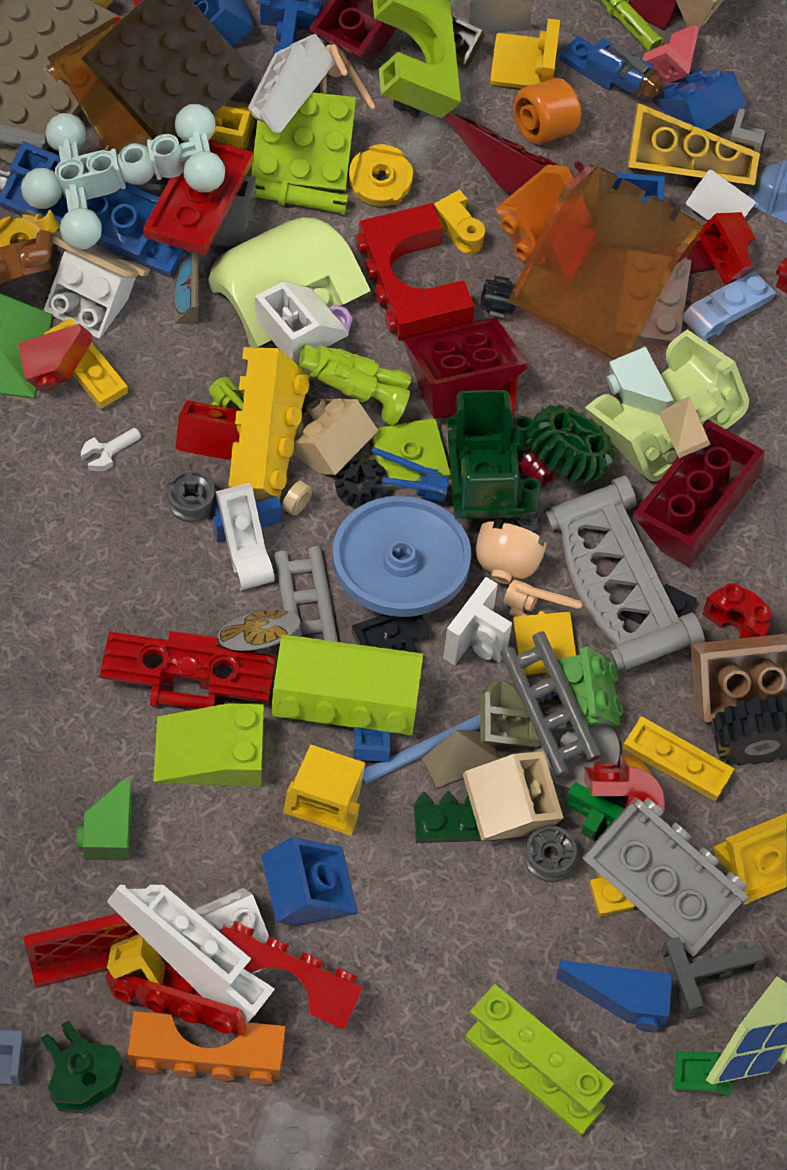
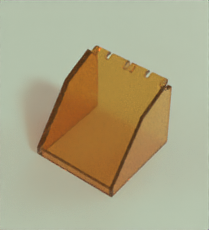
(604, 262)

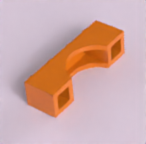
(159, 1045)

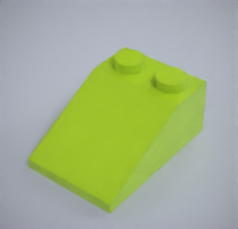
(211, 746)

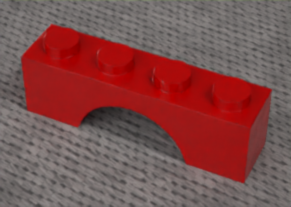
(329, 993)

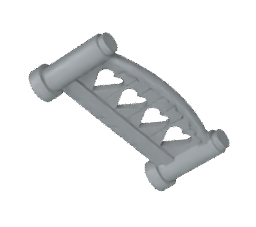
(606, 511)

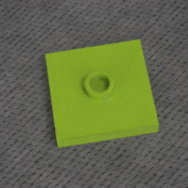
(413, 441)

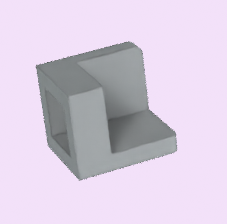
(746, 135)

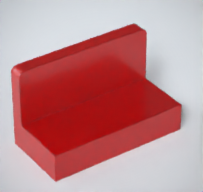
(207, 430)

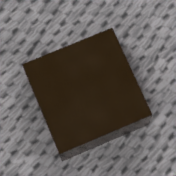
(467, 41)

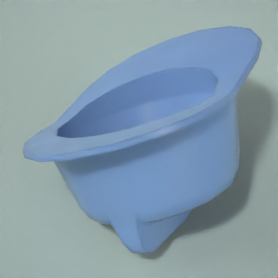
(771, 190)

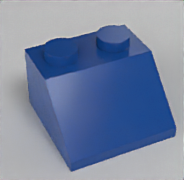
(308, 882)

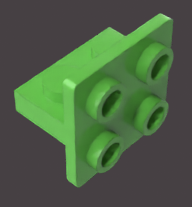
(593, 685)

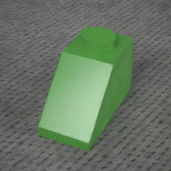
(108, 826)

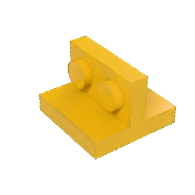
(757, 857)

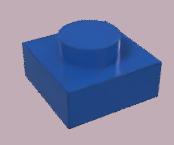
(371, 745)

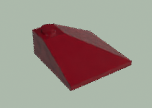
(462, 359)

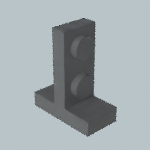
(705, 970)

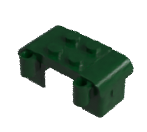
(485, 458)

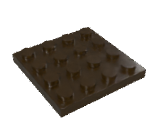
(165, 60)

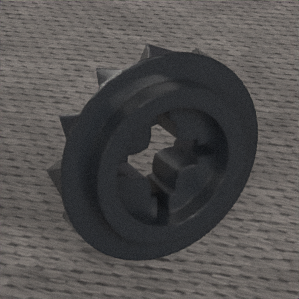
(371, 490)

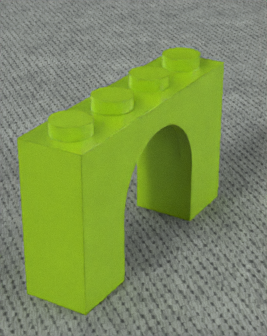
(422, 85)

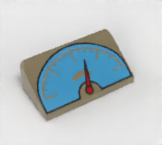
(187, 291)

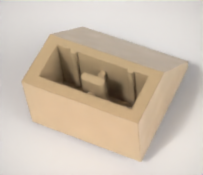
(332, 433)
(513, 796)

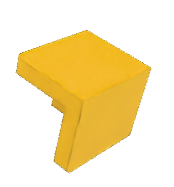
(136, 958)

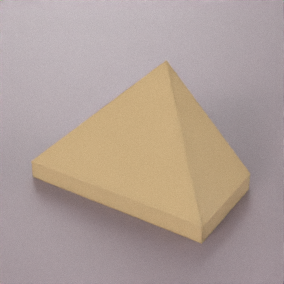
(684, 427)

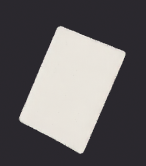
(718, 196)

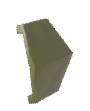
(504, 718)

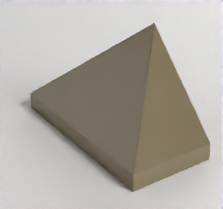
(456, 755)

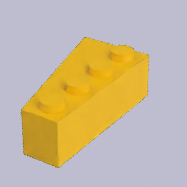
(683, 149)
(268, 422)

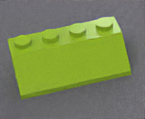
(346, 684)

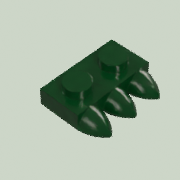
(444, 821)

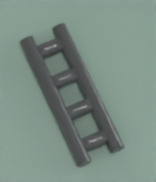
(570, 712)

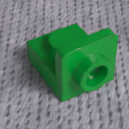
(693, 1069)

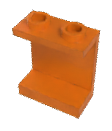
(529, 208)

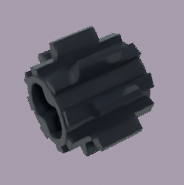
(496, 295)

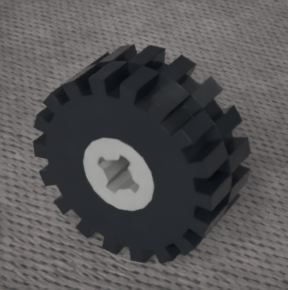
(752, 731)

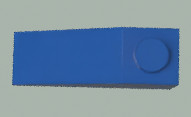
(627, 993)

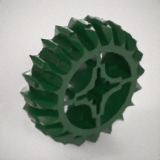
(570, 444)

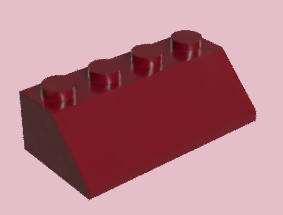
(699, 494)

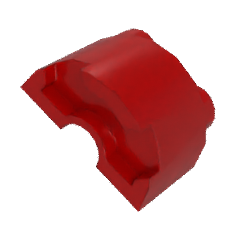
(738, 608)

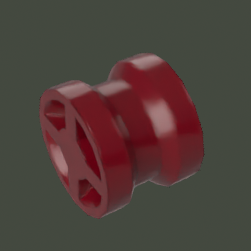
(532, 468)

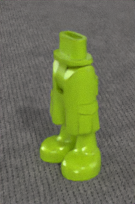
(359, 378)

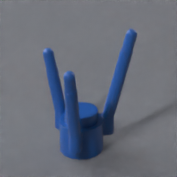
(431, 486)

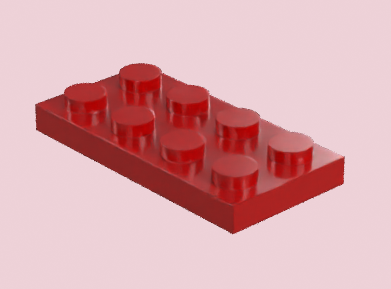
(193, 217)

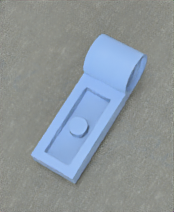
(727, 305)

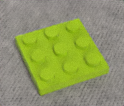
(311, 147)

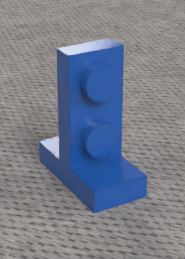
(287, 16)

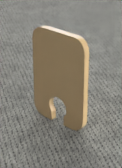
(106, 259)

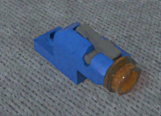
(612, 65)

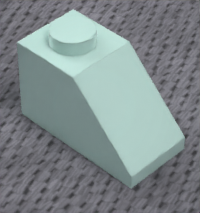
(639, 382)

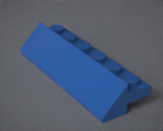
(120, 213)

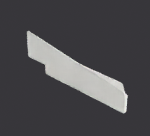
(290, 81)
(192, 947)

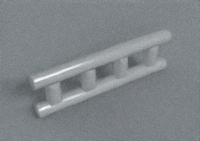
(320, 594)

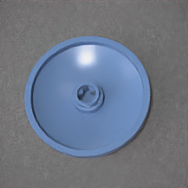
(401, 556)

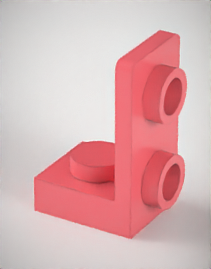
(674, 58)

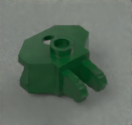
(79, 1067)

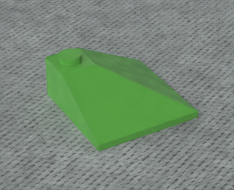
(18, 324)

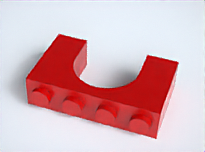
(410, 308)

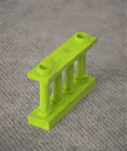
(538, 1060)

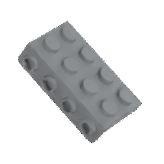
(666, 874)

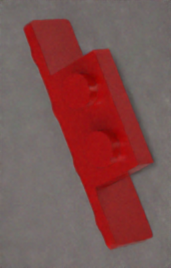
(179, 999)

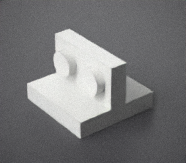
(478, 627)

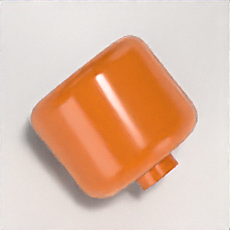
(547, 111)

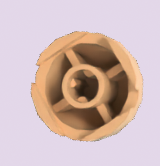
(508, 552)

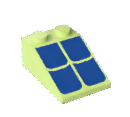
(758, 1039)

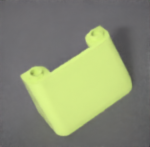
(693, 371)

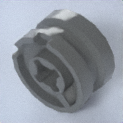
(191, 508)
(560, 844)

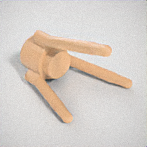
(342, 67)
(524, 597)

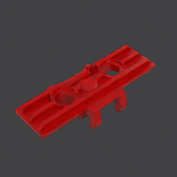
(191, 658)

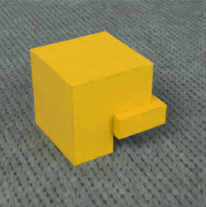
(326, 790)

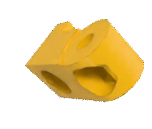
(458, 224)

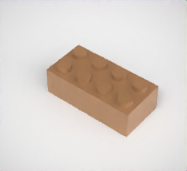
(737, 672)

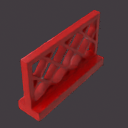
(74, 949)

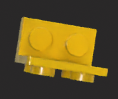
(525, 59)

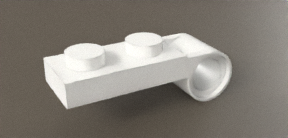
(244, 536)

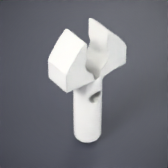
(108, 449)

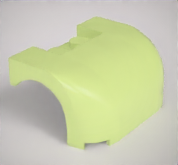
(295, 252)

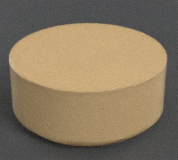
(297, 498)

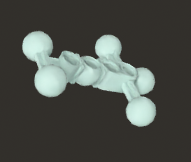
(106, 171)

